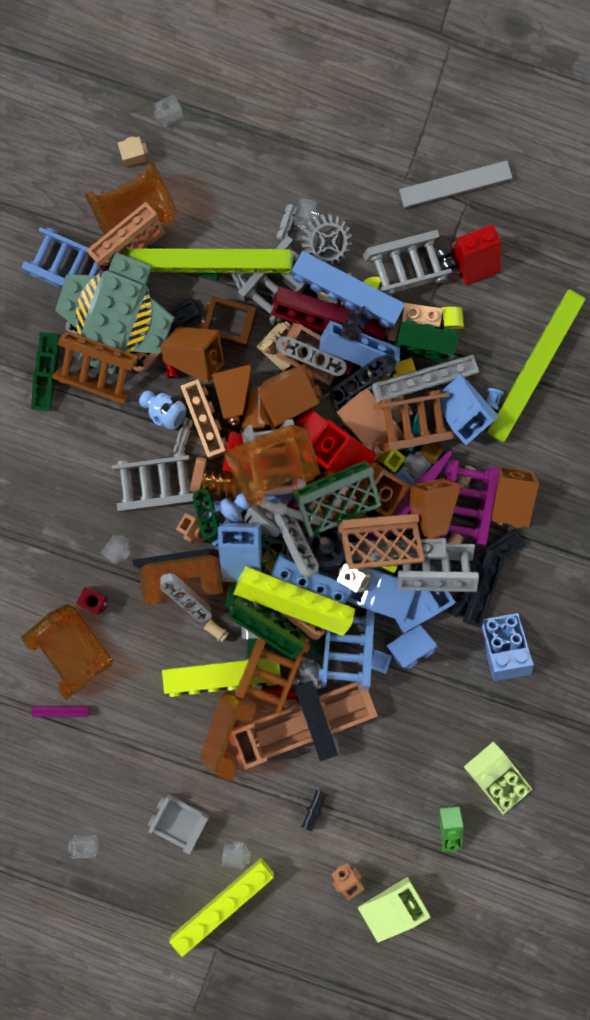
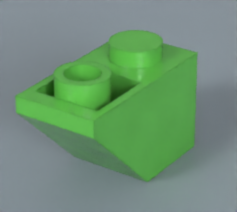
(451, 829)

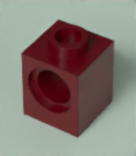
(86, 594)

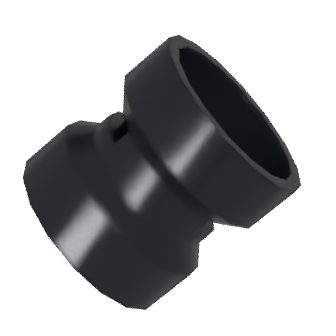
(447, 258)

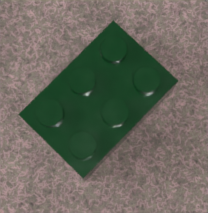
(426, 341)

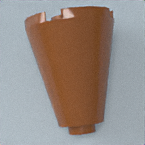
(257, 414)

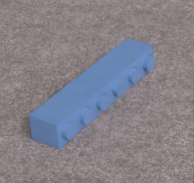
(347, 290)

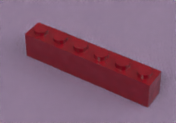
(316, 313)

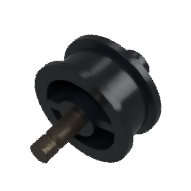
(328, 549)

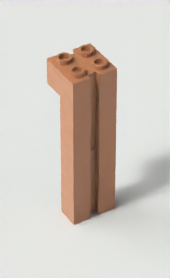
(285, 731)

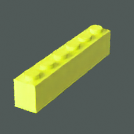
(294, 601)
(213, 676)
(221, 907)

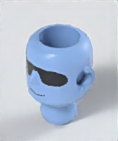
(163, 409)
(230, 511)

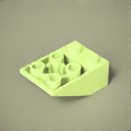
(498, 777)
(394, 910)

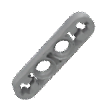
(311, 355)
(305, 562)
(183, 599)

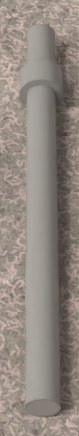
(281, 509)

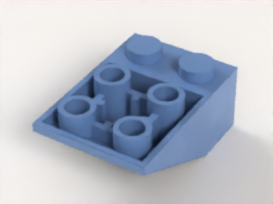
(466, 410)
(239, 547)
(382, 595)
(424, 606)
(411, 646)
(506, 647)

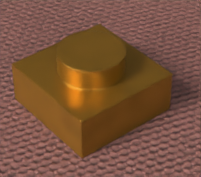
(431, 452)

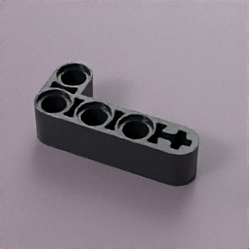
(362, 379)

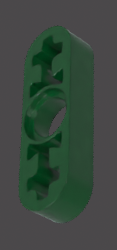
(200, 510)

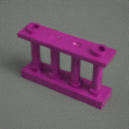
(486, 496)

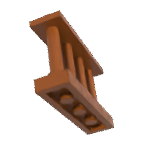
(100, 351)
(424, 437)
(253, 669)

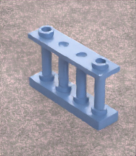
(51, 276)
(364, 658)

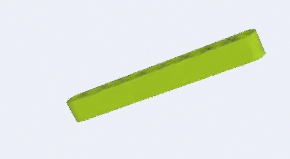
(215, 260)
(536, 365)

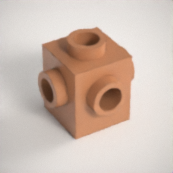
(190, 528)
(347, 881)

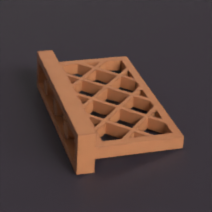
(126, 232)
(376, 525)

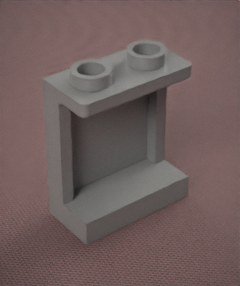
(265, 517)
(178, 822)

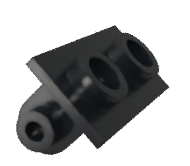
(355, 324)

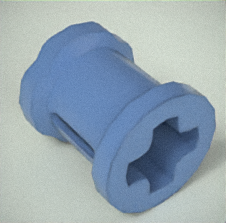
(494, 397)

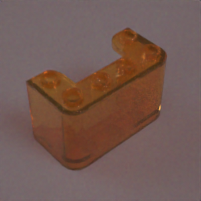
(120, 202)
(203, 567)

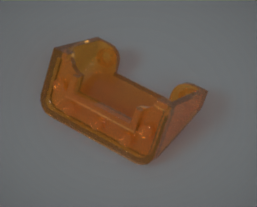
(272, 461)
(70, 648)
(227, 711)

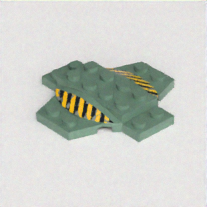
(116, 308)

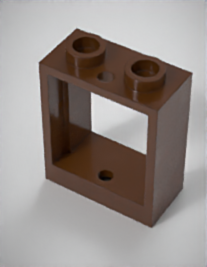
(251, 312)

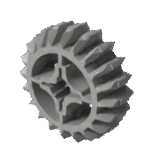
(331, 234)

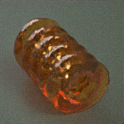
(220, 484)

